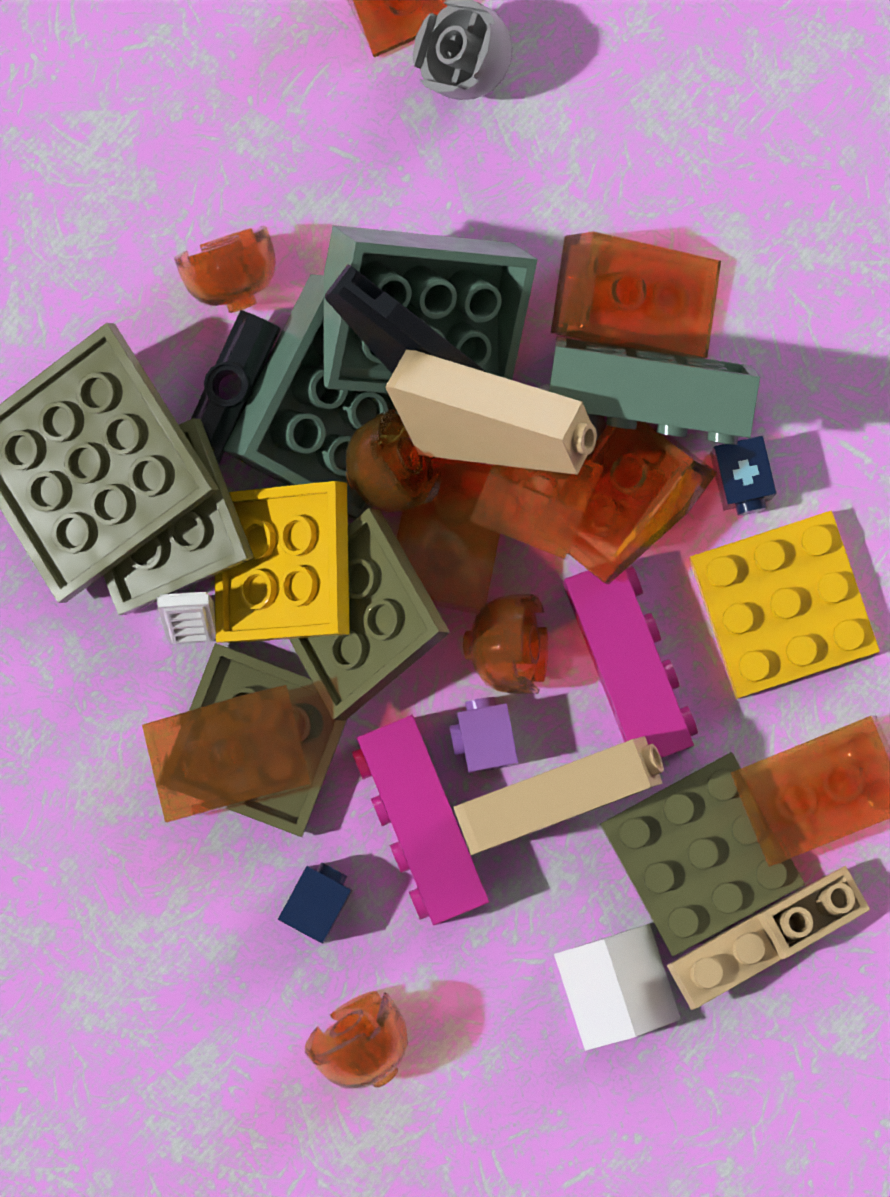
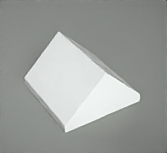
(617, 987)

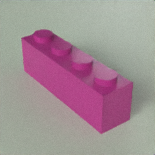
(628, 661)
(422, 820)

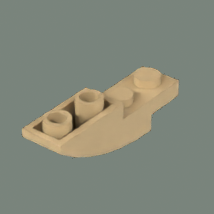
(768, 937)

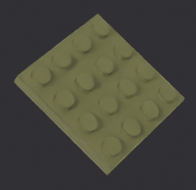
(93, 464)

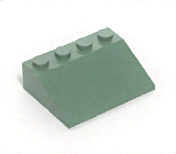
(458, 286)
(657, 389)
(291, 420)

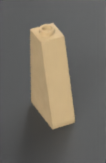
(488, 418)
(559, 794)

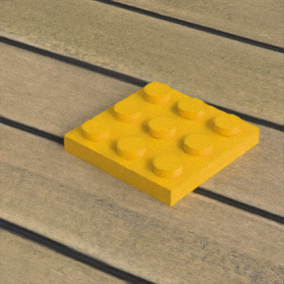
(298, 567)
(784, 604)

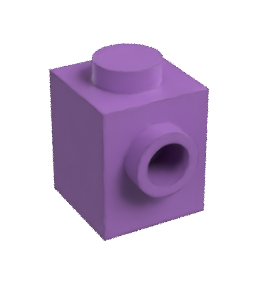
(484, 736)

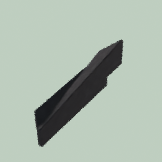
(386, 323)

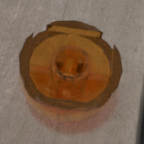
(229, 269)
(387, 468)
(508, 645)
(362, 1044)

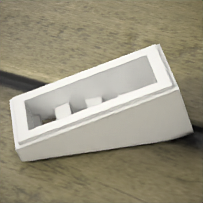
(187, 617)

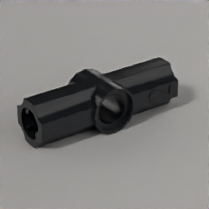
(244, 356)

